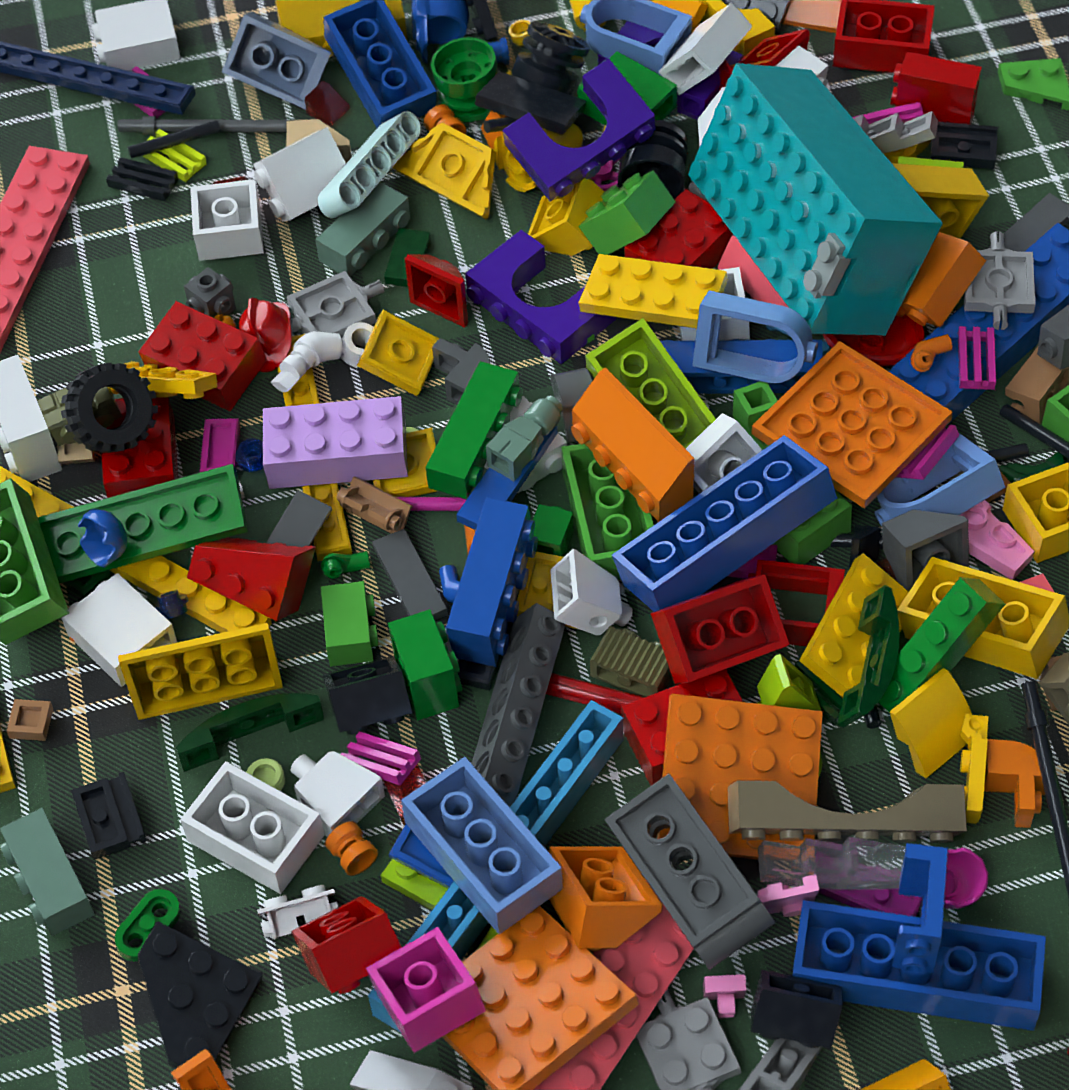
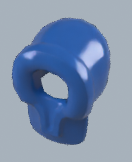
(438, 22)

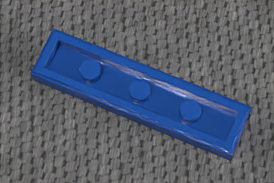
(498, 486)

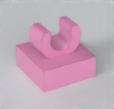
(725, 991)

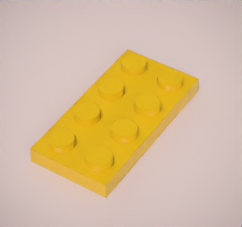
(649, 290)
(837, 645)

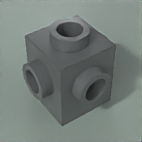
(210, 293)

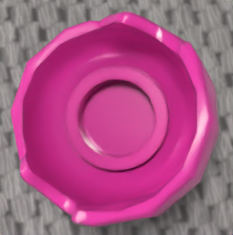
(964, 878)

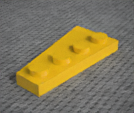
(170, 381)

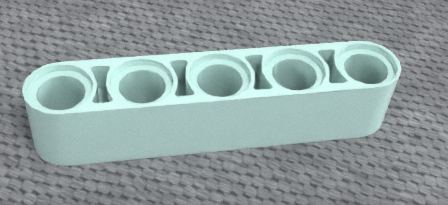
(369, 165)

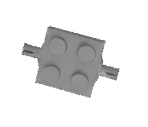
(1002, 283)
(333, 305)
(687, 1047)

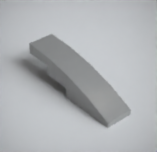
(893, 134)

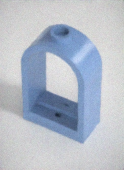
(672, 23)
(708, 330)
(976, 484)

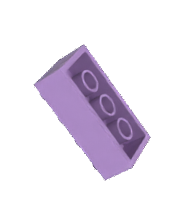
(334, 442)

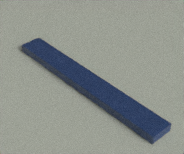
(95, 78)

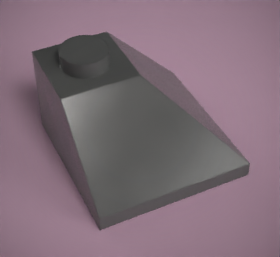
(918, 536)

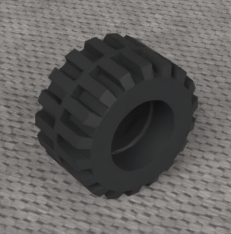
(136, 397)

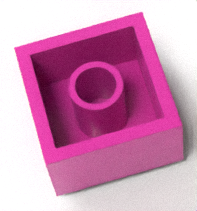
(426, 989)

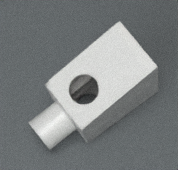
(586, 595)
(336, 788)

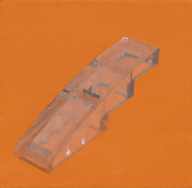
(843, 866)

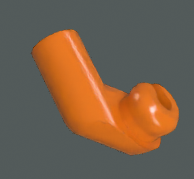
(925, 352)

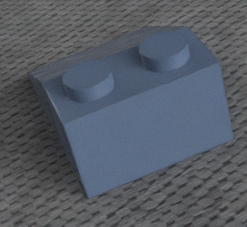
(275, 59)

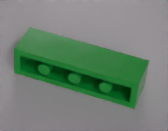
(478, 417)
(943, 637)

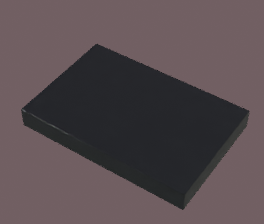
(517, 97)

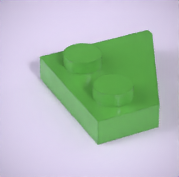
(1035, 80)

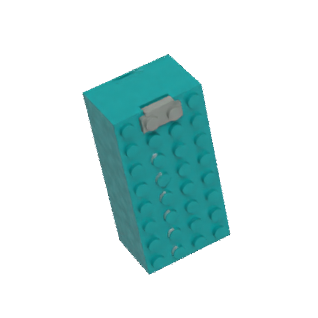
(813, 200)

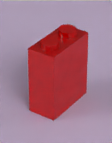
(939, 86)

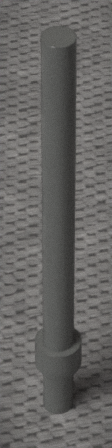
(150, 125)

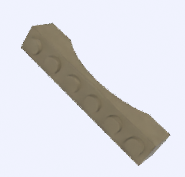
(769, 808)

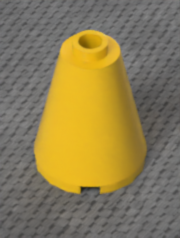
(517, 176)

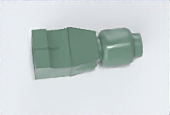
(522, 437)

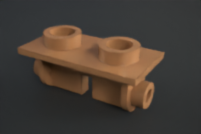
(374, 505)

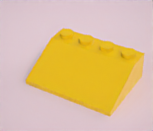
(201, 671)

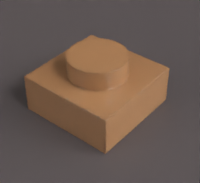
(29, 720)

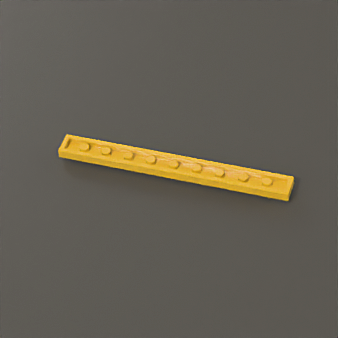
(161, 575)

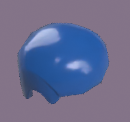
(104, 537)

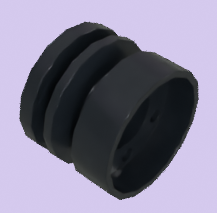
(551, 58)
(663, 153)

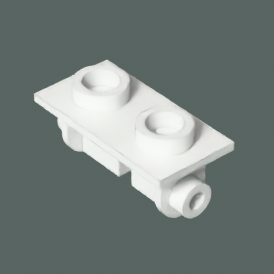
(283, 913)

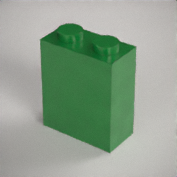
(653, 89)

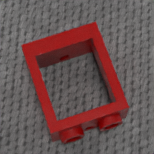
(800, 579)

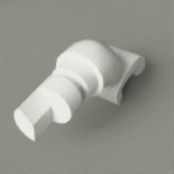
(321, 347)

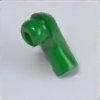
(337, 564)

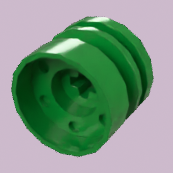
(461, 72)

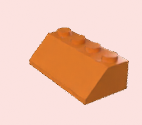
(633, 446)

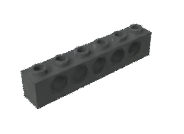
(517, 700)

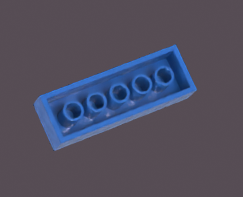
(725, 525)
(976, 976)

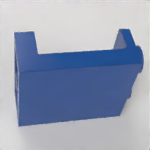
(925, 877)

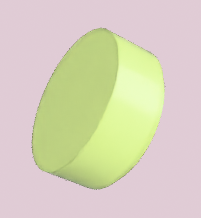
(269, 772)

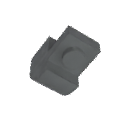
(458, 365)
(568, 389)

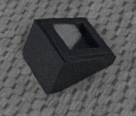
(865, 540)

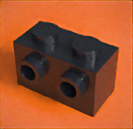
(796, 1009)

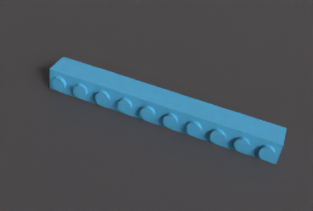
(541, 809)

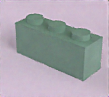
(364, 230)
(45, 872)

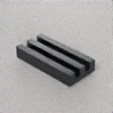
(144, 175)

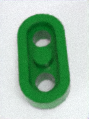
(141, 921)

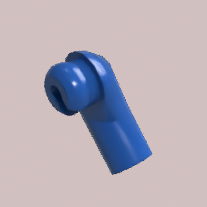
(449, 582)

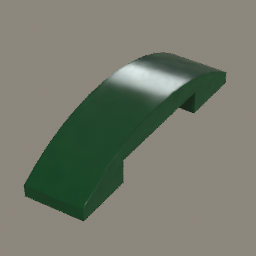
(881, 622)
(246, 718)

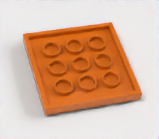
(855, 421)
(728, 741)
(539, 1002)

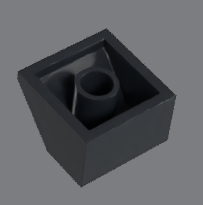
(367, 695)

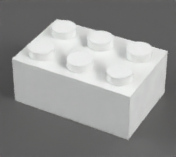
(23, 425)
(253, 827)

